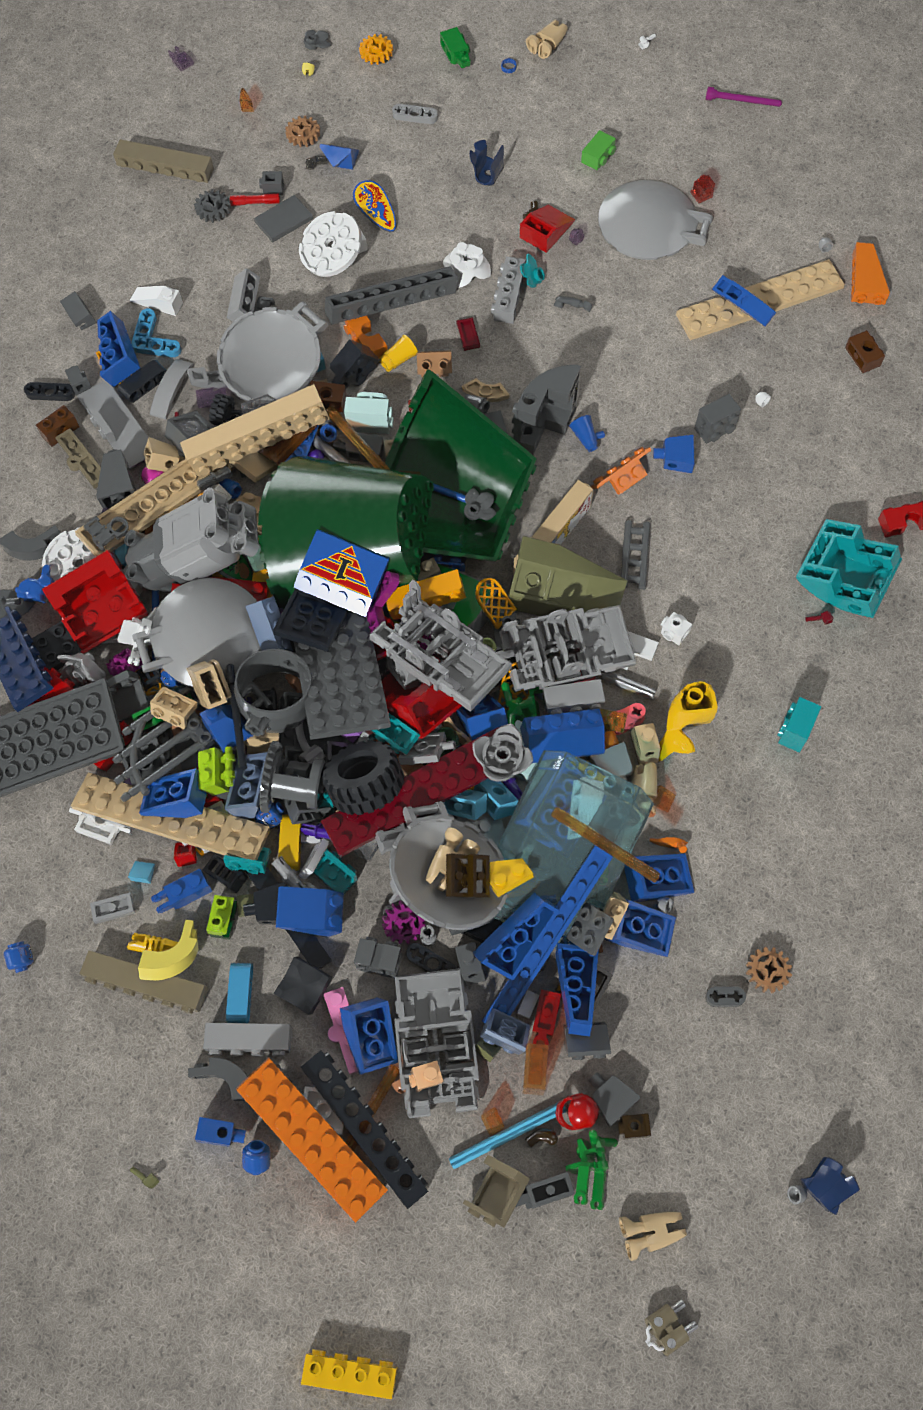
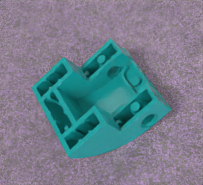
(848, 568)

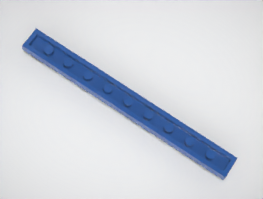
(568, 905)

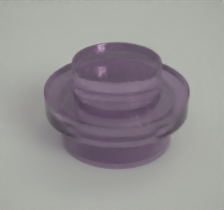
(576, 236)

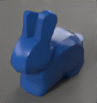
(31, 588)

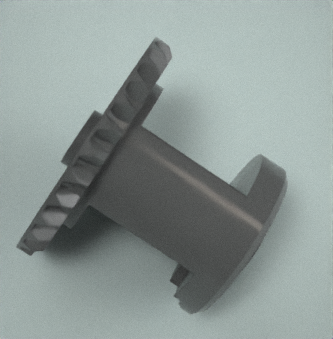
(290, 780)

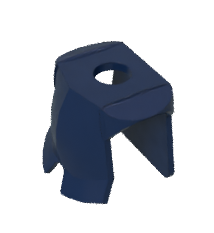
(482, 163)
(830, 1185)

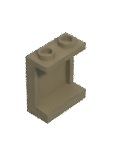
(497, 1193)

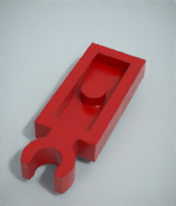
(546, 1015)

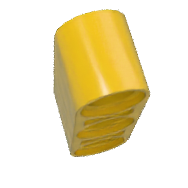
(290, 842)

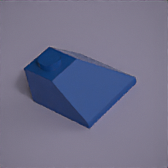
(221, 727)

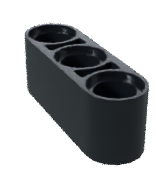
(142, 381)

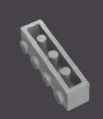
(509, 290)
(247, 1038)

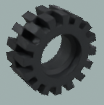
(221, 409)

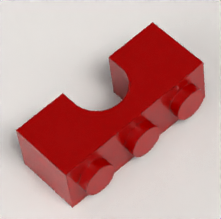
(893, 519)

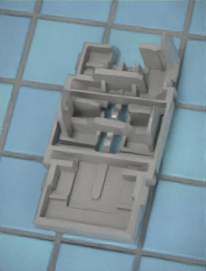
(599, 635)

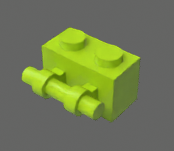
(215, 770)

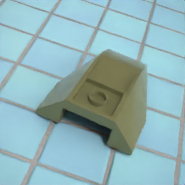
(558, 578)

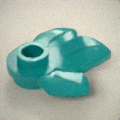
(532, 272)

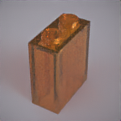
(535, 1069)

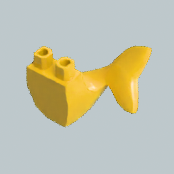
(692, 705)

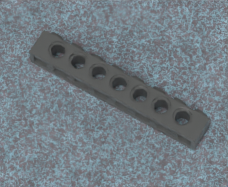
(390, 295)

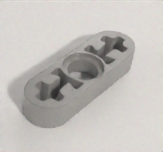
(403, 116)

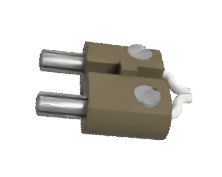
(667, 1330)

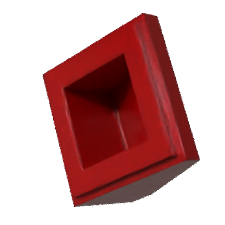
(184, 855)

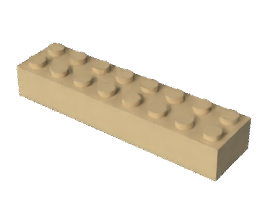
(255, 430)

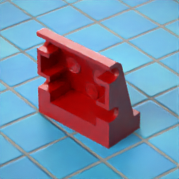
(95, 600)
(418, 707)

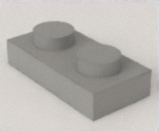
(112, 908)

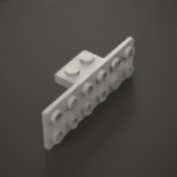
(115, 422)

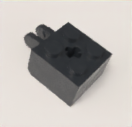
(353, 364)

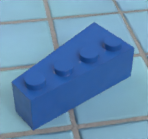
(116, 350)
(517, 937)

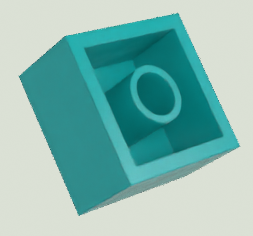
(798, 724)

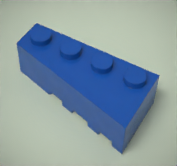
(578, 983)

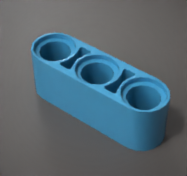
(239, 993)

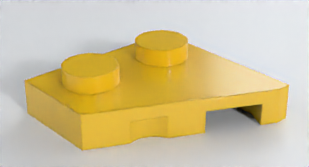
(508, 875)

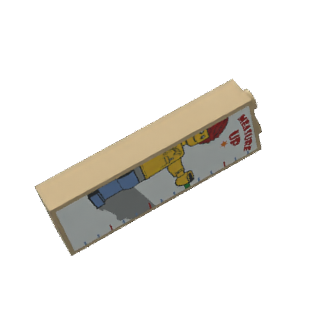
(565, 515)

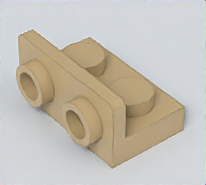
(172, 707)
(615, 908)

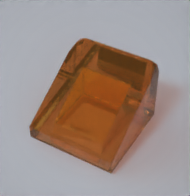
(245, 101)
(664, 798)
(492, 1121)

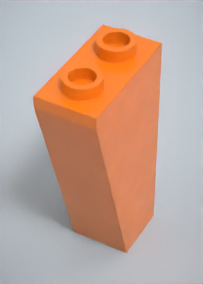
(867, 276)

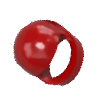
(581, 1112)

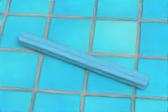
(504, 1136)

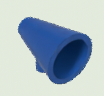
(585, 432)

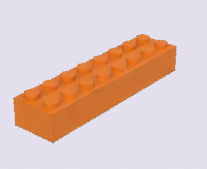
(312, 1139)

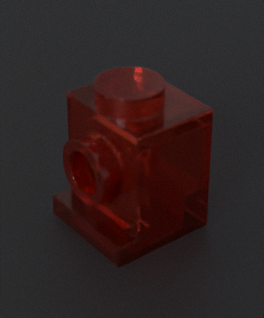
(701, 185)

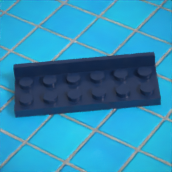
(20, 667)

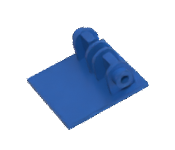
(456, 562)

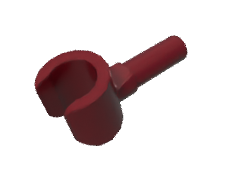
(825, 616)

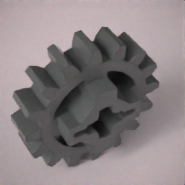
(212, 205)

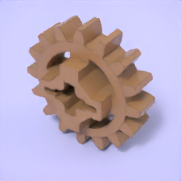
(302, 131)
(760, 967)

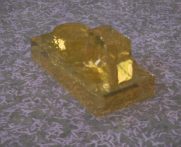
(613, 720)

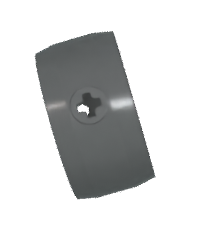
(259, 664)

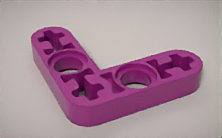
(387, 587)

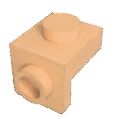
(425, 1076)

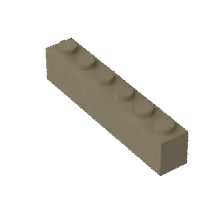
(163, 161)
(125, 976)

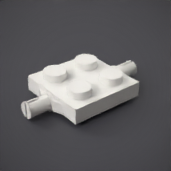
(99, 828)

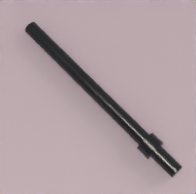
(236, 719)

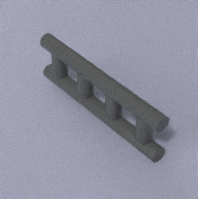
(644, 547)

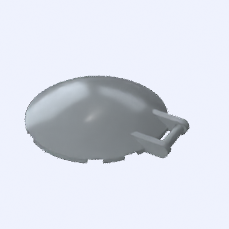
(650, 220)
(270, 352)
(200, 624)
(412, 857)

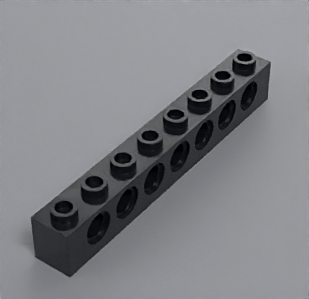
(407, 1195)

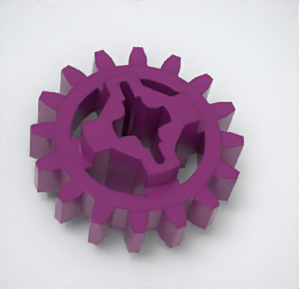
(119, 663)
(404, 926)

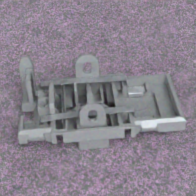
(464, 674)

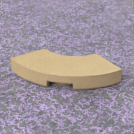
(492, 392)

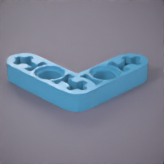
(149, 341)

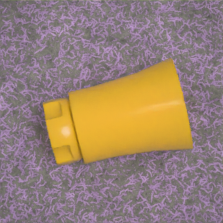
(398, 353)

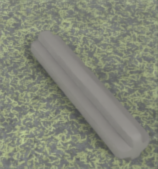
(629, 684)

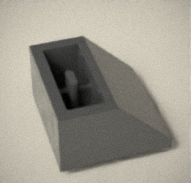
(581, 1046)

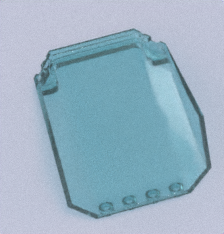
(556, 851)

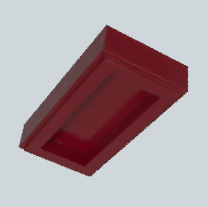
(468, 334)

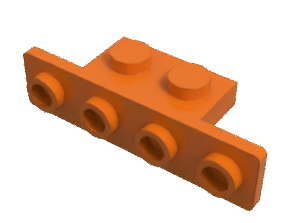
(626, 474)

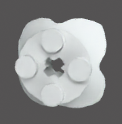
(467, 263)

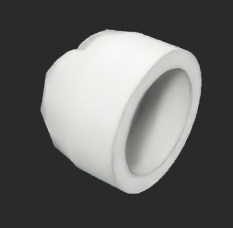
(762, 399)

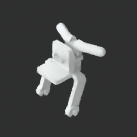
(135, 626)

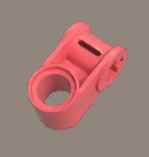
(633, 720)

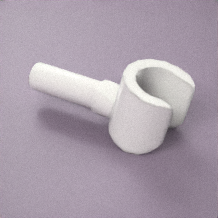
(645, 41)

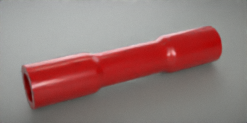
(236, 200)

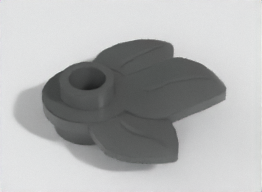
(316, 39)
(481, 503)

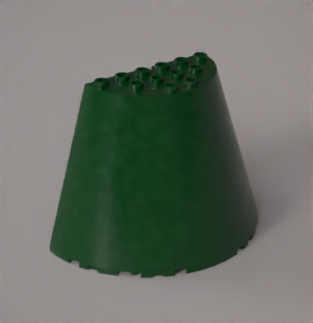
(460, 452)
(348, 500)

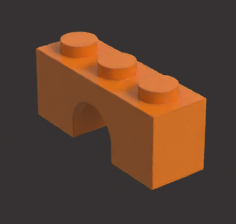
(358, 328)

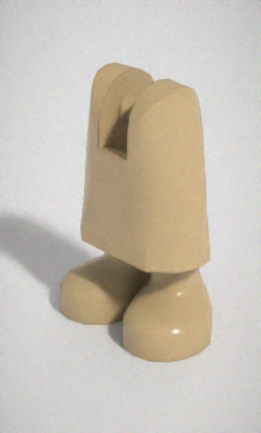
(546, 39)
(646, 778)
(438, 864)
(654, 1232)

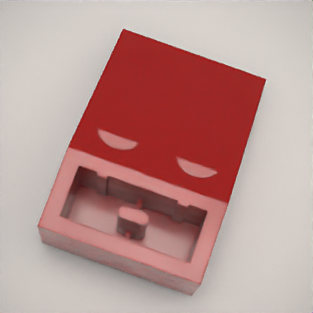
(544, 227)

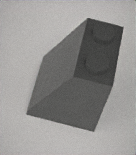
(114, 479)

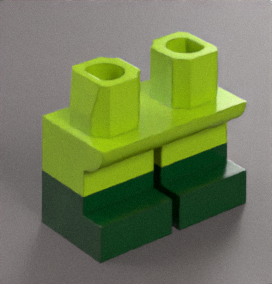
(219, 921)

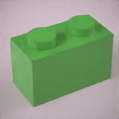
(598, 150)

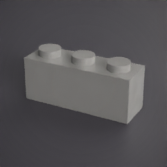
(243, 294)
(573, 697)

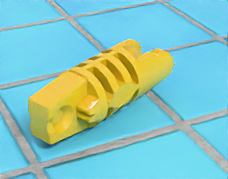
(146, 942)

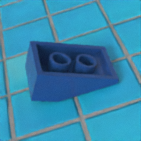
(483, 718)
(174, 796)
(673, 878)
(310, 910)
(645, 930)
(370, 1034)

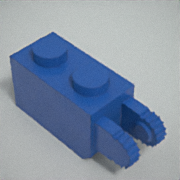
(183, 891)

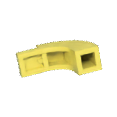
(171, 962)

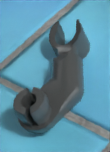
(560, 300)

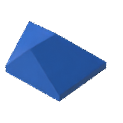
(340, 156)

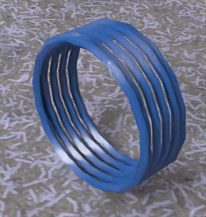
(508, 61)

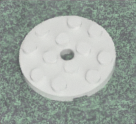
(346, 239)
(64, 552)

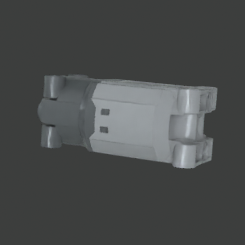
(192, 542)

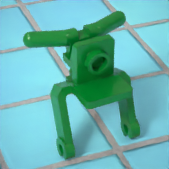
(520, 708)
(587, 1153)

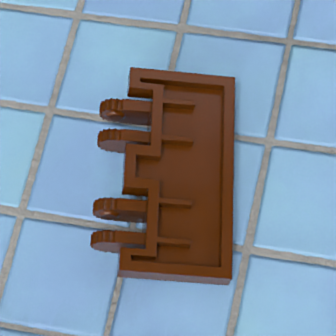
(283, 449)

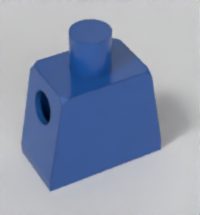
(677, 453)
(208, 1129)

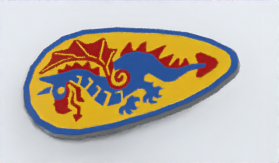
(375, 204)

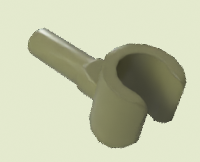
(149, 1181)

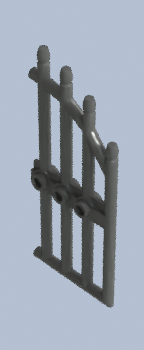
(194, 729)

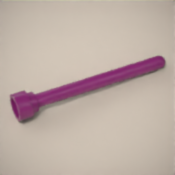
(713, 94)

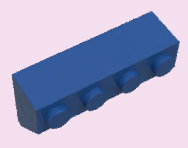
(573, 732)

